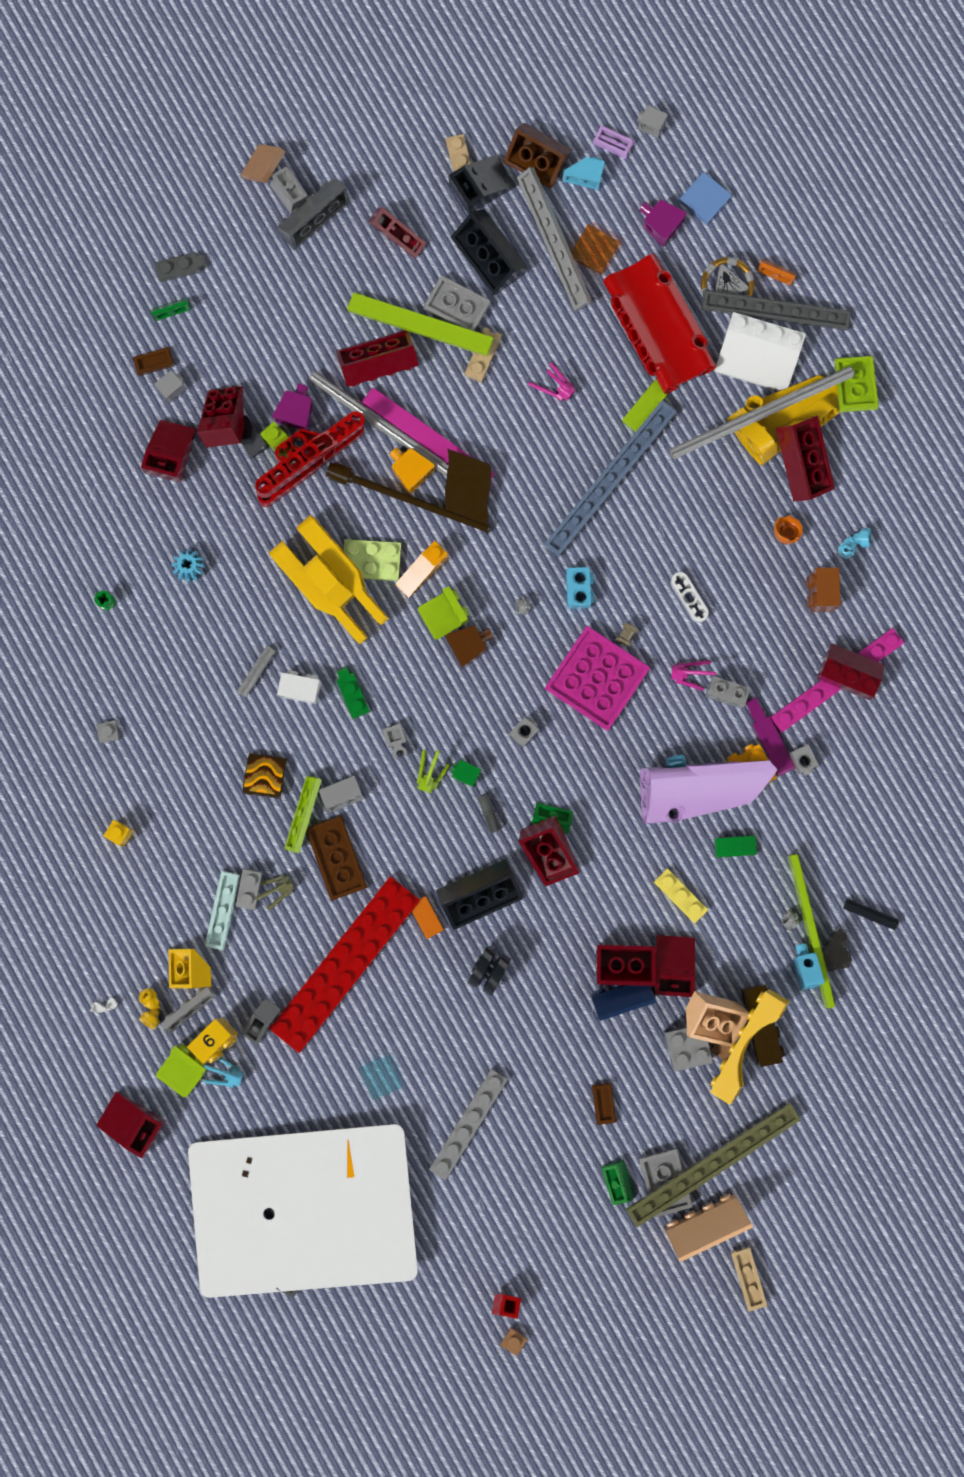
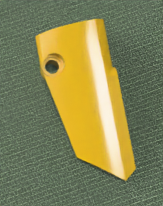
(761, 436)

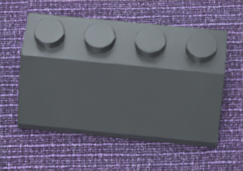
(313, 213)

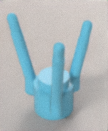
(232, 1076)

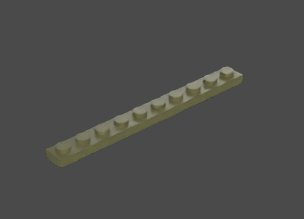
(712, 1164)

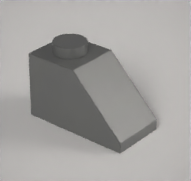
(261, 1021)

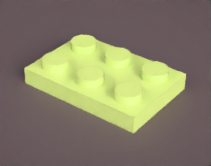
(375, 558)

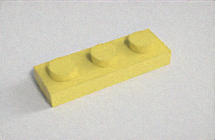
(680, 896)

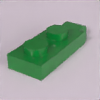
(352, 693)

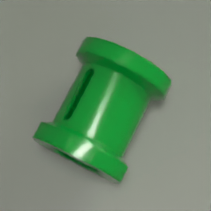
(103, 595)

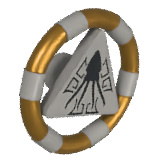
(726, 280)

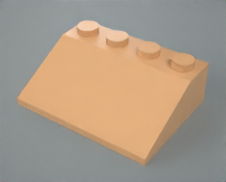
(707, 1227)

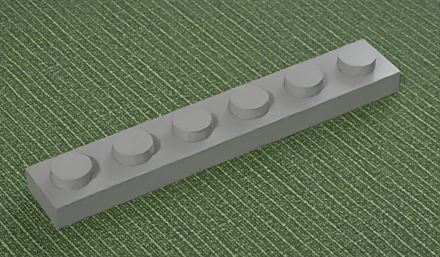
(468, 1124)

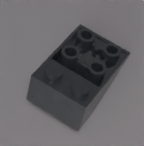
(480, 183)

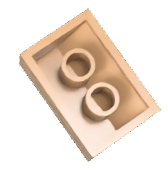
(714, 1019)

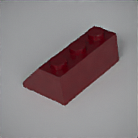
(851, 672)
(625, 965)

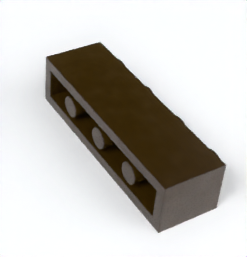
(765, 1041)

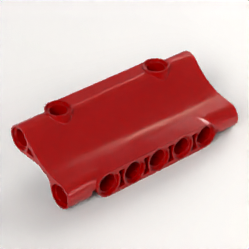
(659, 323)

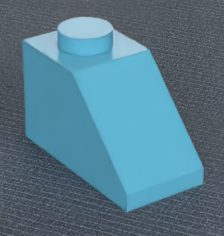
(585, 173)

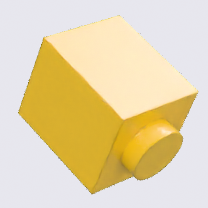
(118, 833)

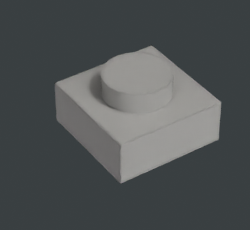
(107, 732)

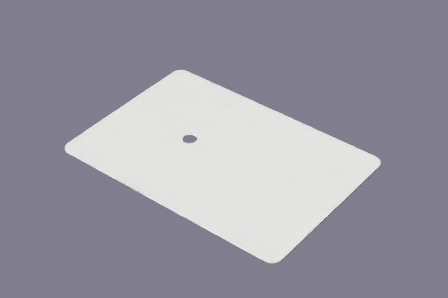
(324, 1224)

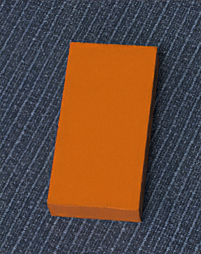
(427, 918)

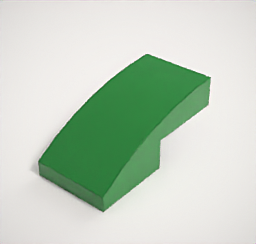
(735, 846)

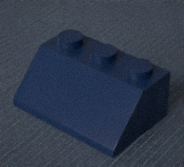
(620, 1000)

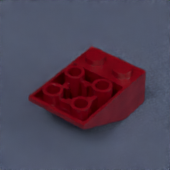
(222, 417)
(168, 451)
(675, 966)
(130, 1124)

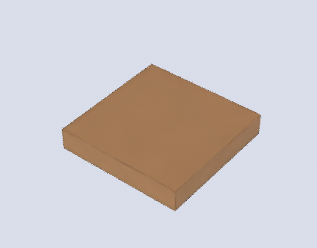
(262, 163)

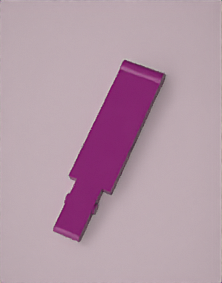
(769, 738)

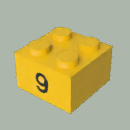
(213, 1040)

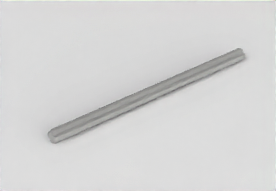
(761, 412)
(377, 421)

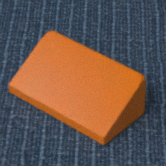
(776, 272)

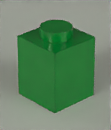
(465, 773)

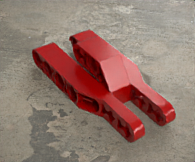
(322, 451)

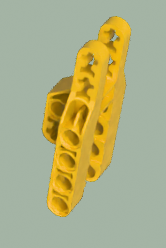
(321, 584)

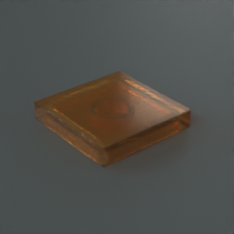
(594, 249)

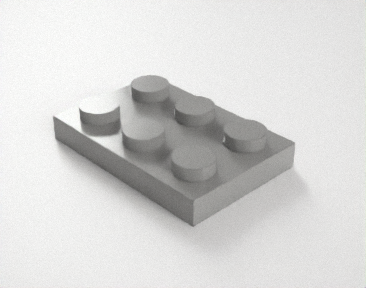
(456, 304)
(658, 1170)

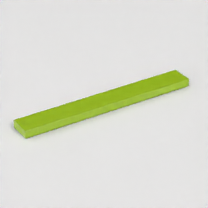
(420, 324)
(810, 927)

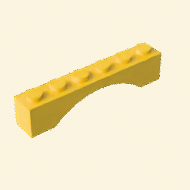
(730, 1081)

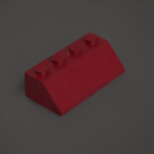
(377, 358)
(805, 458)

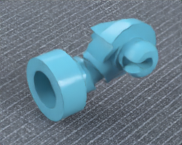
(849, 545)

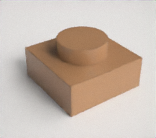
(720, 1051)
(513, 1341)

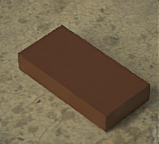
(153, 361)
(603, 1103)

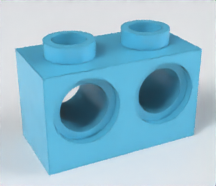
(574, 587)

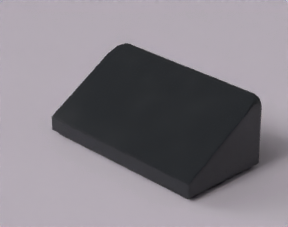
(252, 439)

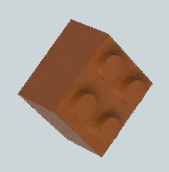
(823, 590)

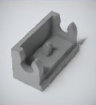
(288, 189)
(341, 794)

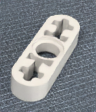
(677, 588)

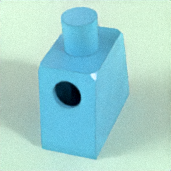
(807, 977)

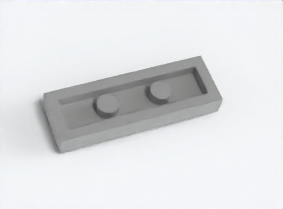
(188, 1009)

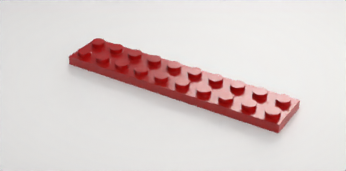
(344, 964)

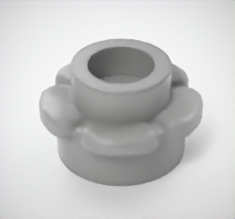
(522, 606)
(790, 920)

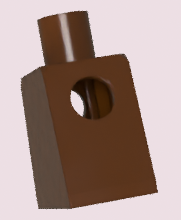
(468, 644)

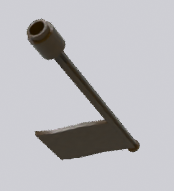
(465, 489)

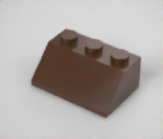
(539, 151)

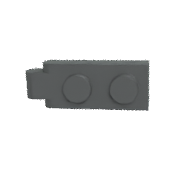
(180, 266)

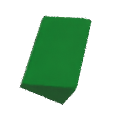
(170, 309)
(545, 811)
(618, 1182)

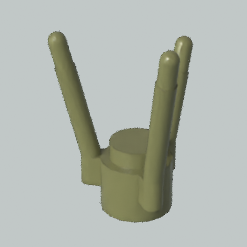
(283, 886)

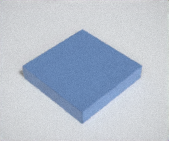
(705, 198)

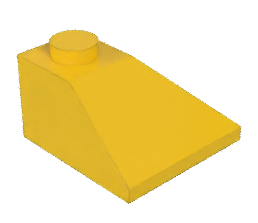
(188, 969)

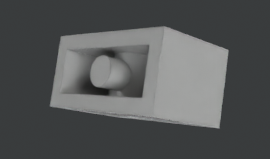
(727, 692)

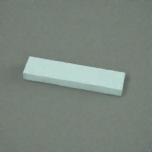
(222, 910)

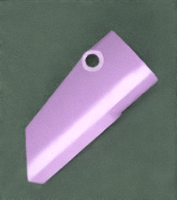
(700, 788)

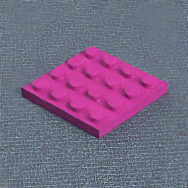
(597, 678)

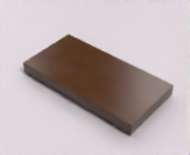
(336, 858)

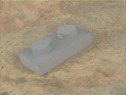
(249, 888)

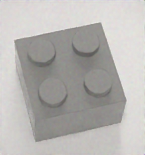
(686, 1051)

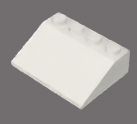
(759, 352)

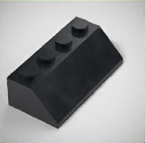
(488, 251)
(479, 894)

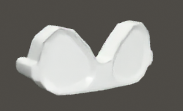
(98, 1008)

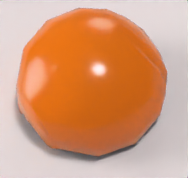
(788, 530)

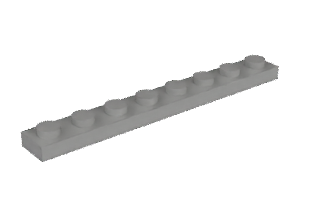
(554, 239)

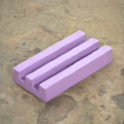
(600, 143)

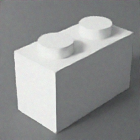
(299, 687)

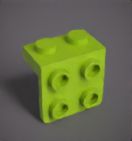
(443, 613)
(181, 1070)

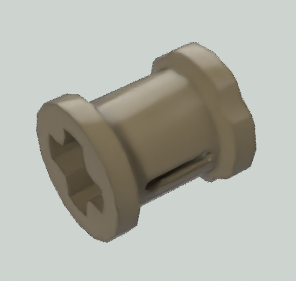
(627, 635)

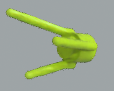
(426, 782)

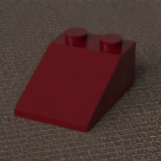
(548, 851)

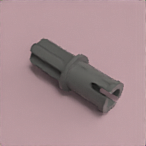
(489, 813)

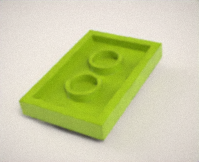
(859, 391)

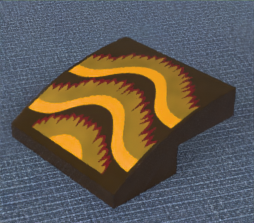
(264, 776)

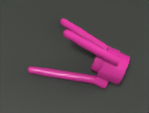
(565, 387)
(680, 672)

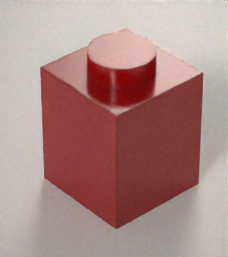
(506, 1306)

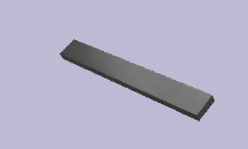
(776, 310)

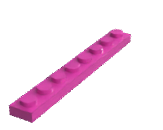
(822, 691)

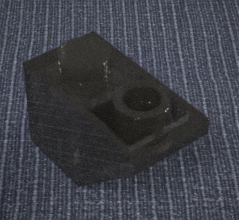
(835, 951)

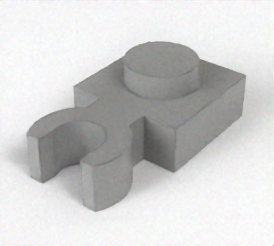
(395, 738)

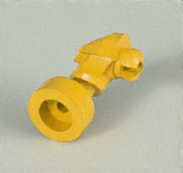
(149, 999)

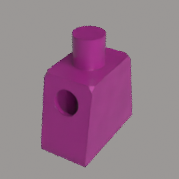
(662, 220)
(294, 409)

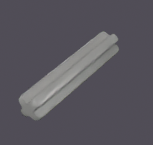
(256, 671)

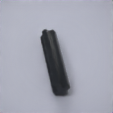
(871, 914)

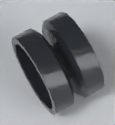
(488, 970)

